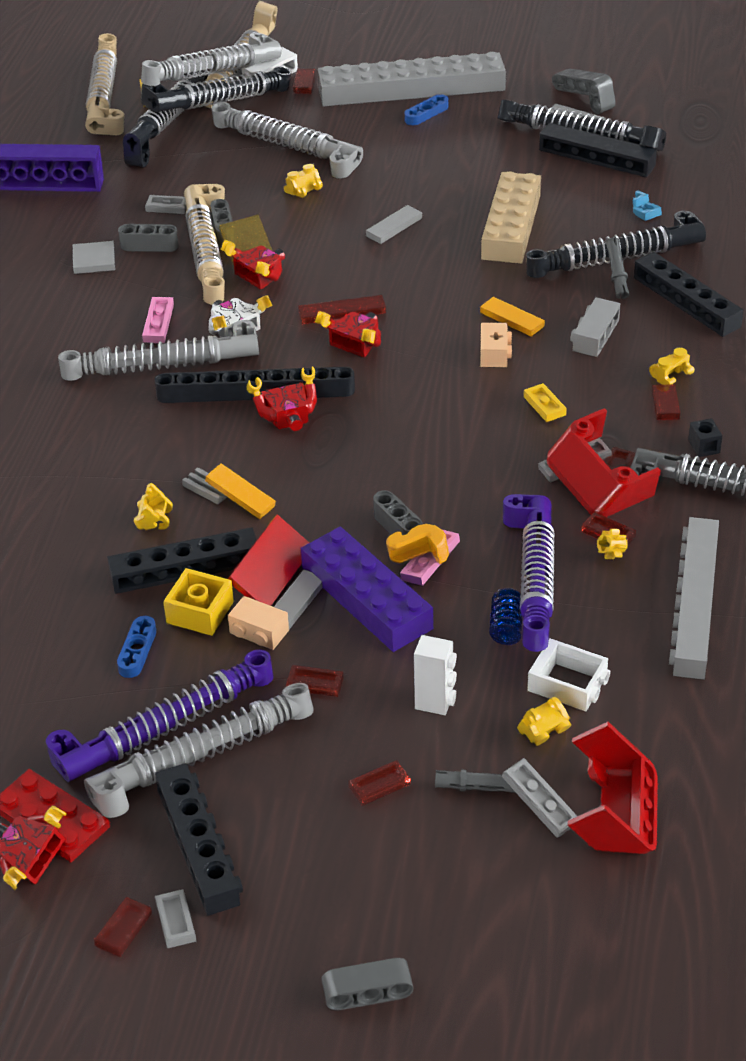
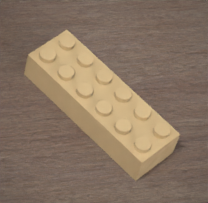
(511, 217)

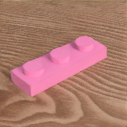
(158, 319)
(422, 567)

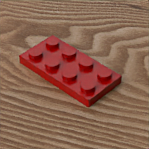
(35, 795)

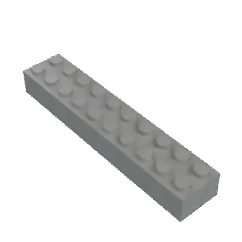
(411, 79)

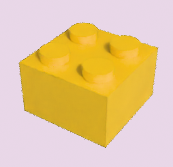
(198, 601)

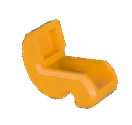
(417, 542)

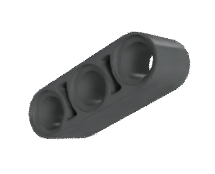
(220, 215)
(148, 237)
(393, 513)
(367, 984)

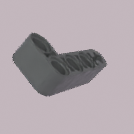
(596, 85)

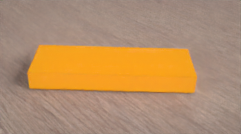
(512, 316)
(240, 491)

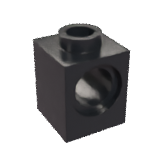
(705, 437)

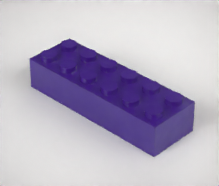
(50, 167)
(368, 589)

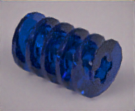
(506, 617)

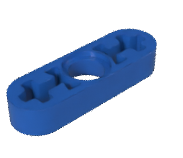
(426, 109)
(138, 655)

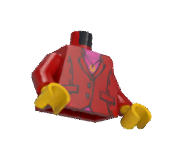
(255, 265)
(353, 332)
(288, 404)
(29, 846)

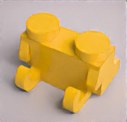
(303, 181)
(666, 365)
(153, 509)
(544, 720)

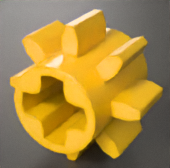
(612, 544)

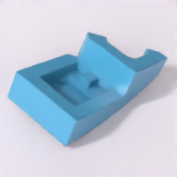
(643, 208)

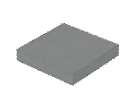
(93, 257)

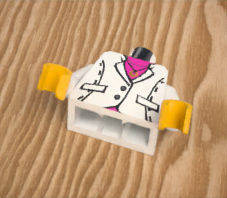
(227, 313)

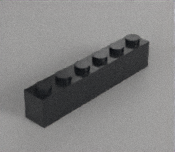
(597, 149)

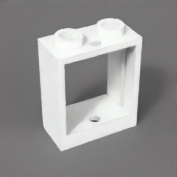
(574, 659)

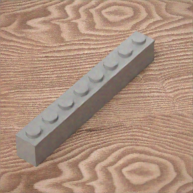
(695, 598)

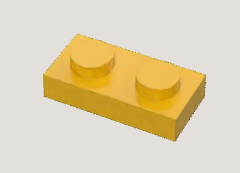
(545, 402)

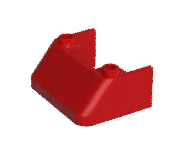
(590, 477)
(628, 794)

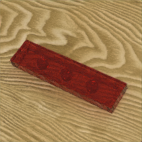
(341, 308)

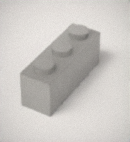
(595, 327)

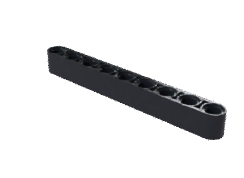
(232, 385)

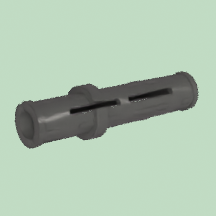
(619, 275)
(470, 780)

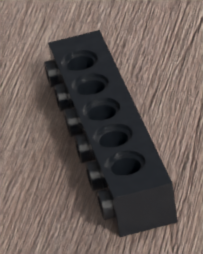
(688, 294)
(167, 562)
(197, 839)

